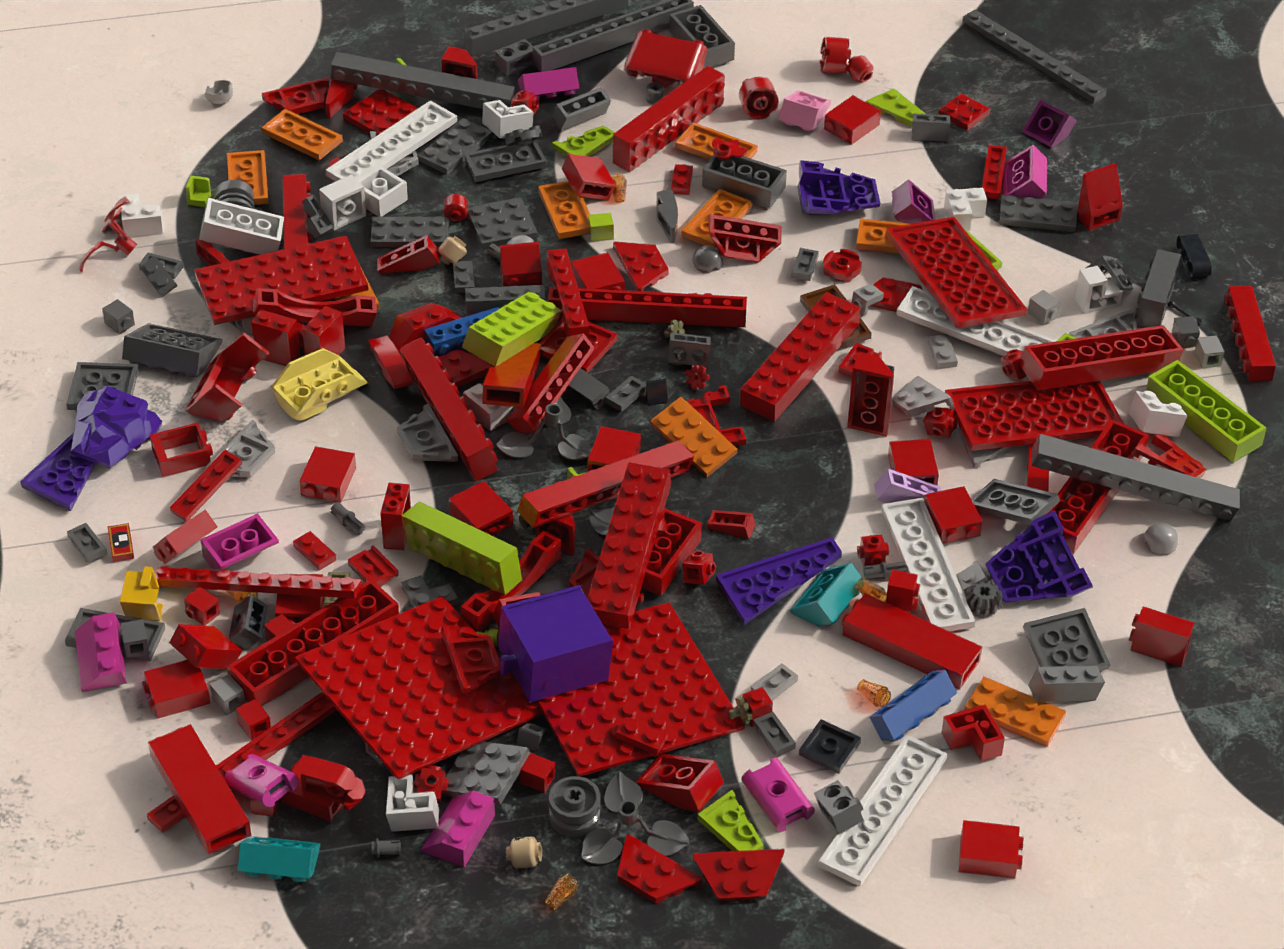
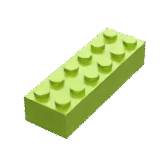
(511, 328)
(1208, 411)
(462, 548)

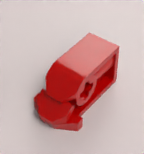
(332, 782)

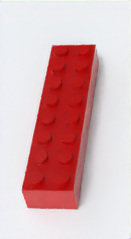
(668, 118)
(800, 356)
(1099, 357)
(450, 409)
(1084, 501)
(629, 544)
(272, 667)

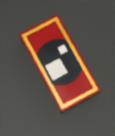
(120, 542)

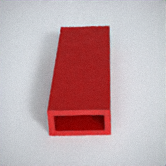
(511, 380)
(910, 639)
(199, 789)

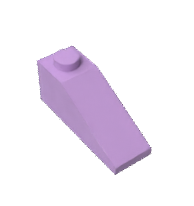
(900, 487)

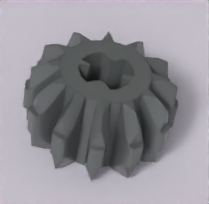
(984, 598)

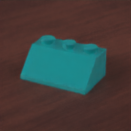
(828, 595)
(278, 858)

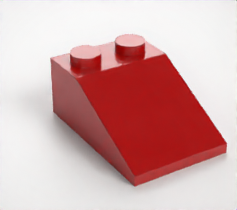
(682, 781)

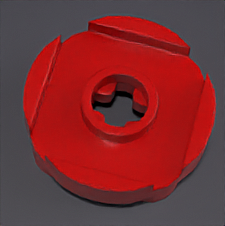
(833, 265)

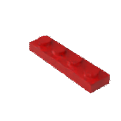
(994, 171)
(205, 485)

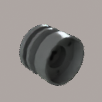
(236, 193)

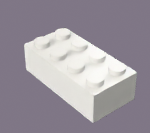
(241, 227)

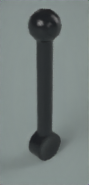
(1171, 304)

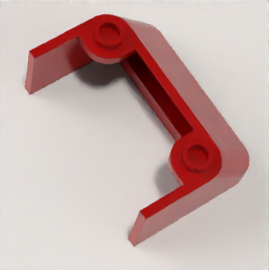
(223, 377)

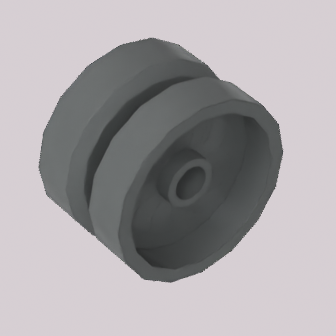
(574, 806)

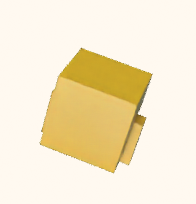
(141, 595)

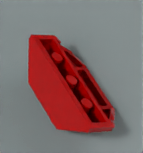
(744, 238)
(413, 323)

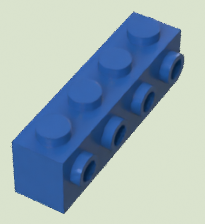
(451, 335)
(913, 705)

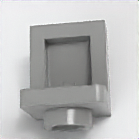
(865, 297)
(975, 574)

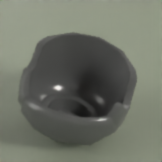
(707, 258)

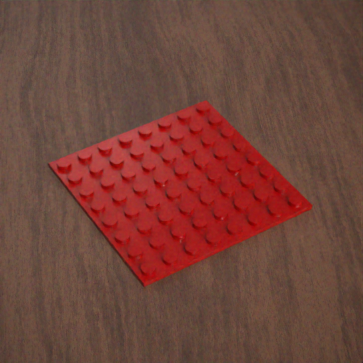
(652, 680)
(404, 692)

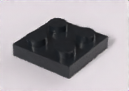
(829, 746)

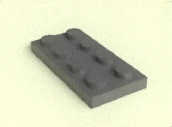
(449, 149)
(505, 160)
(1038, 213)
(399, 231)
(1014, 501)
(153, 629)

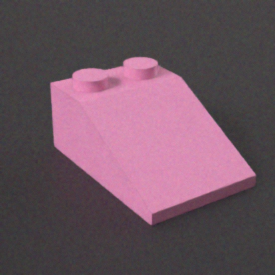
(803, 110)

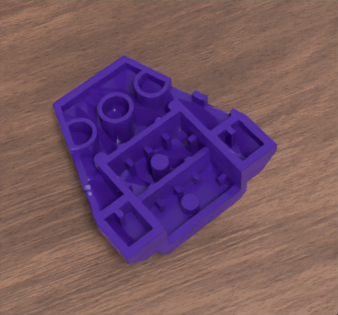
(832, 192)
(111, 425)
(1038, 564)

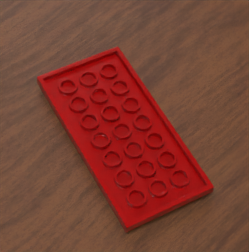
(302, 272)
(956, 272)
(1019, 413)

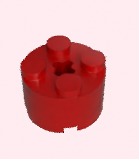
(835, 55)
(758, 97)

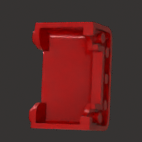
(665, 57)

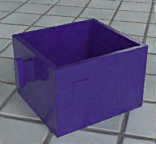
(554, 643)

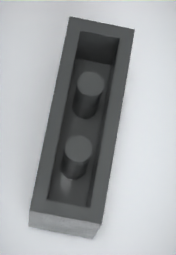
(581, 108)
(1066, 683)

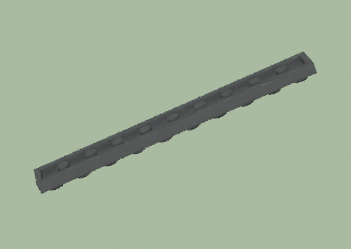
(1034, 56)

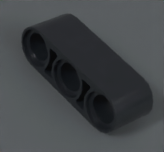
(1194, 255)

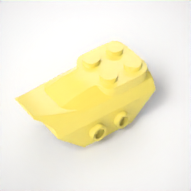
(313, 382)

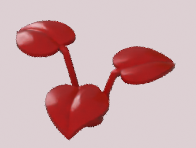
(123, 241)

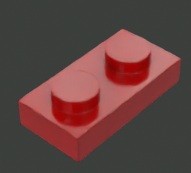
(682, 179)
(314, 550)
(641, 736)

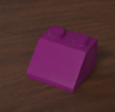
(1048, 124)
(912, 204)

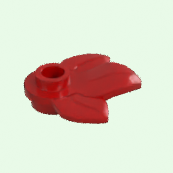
(728, 149)

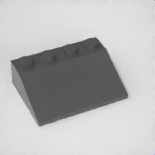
(170, 349)

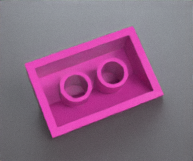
(550, 82)
(1026, 174)
(237, 542)
(100, 653)
(461, 828)

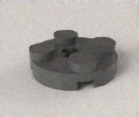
(523, 135)

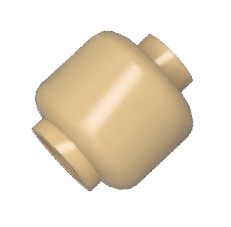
(452, 250)
(524, 852)

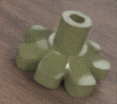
(675, 327)
(741, 711)

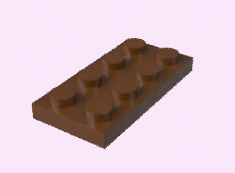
(809, 299)

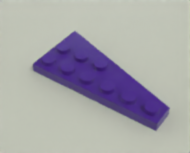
(59, 476)
(767, 581)

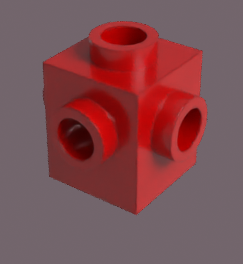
(526, 98)
(1011, 365)
(940, 422)
(872, 550)
(698, 567)
(432, 774)

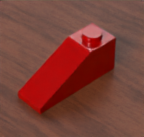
(338, 96)
(410, 257)

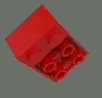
(1100, 198)

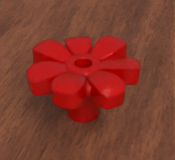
(697, 377)

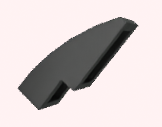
(667, 213)

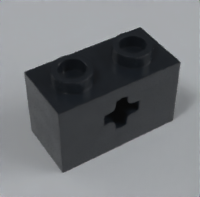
(248, 622)

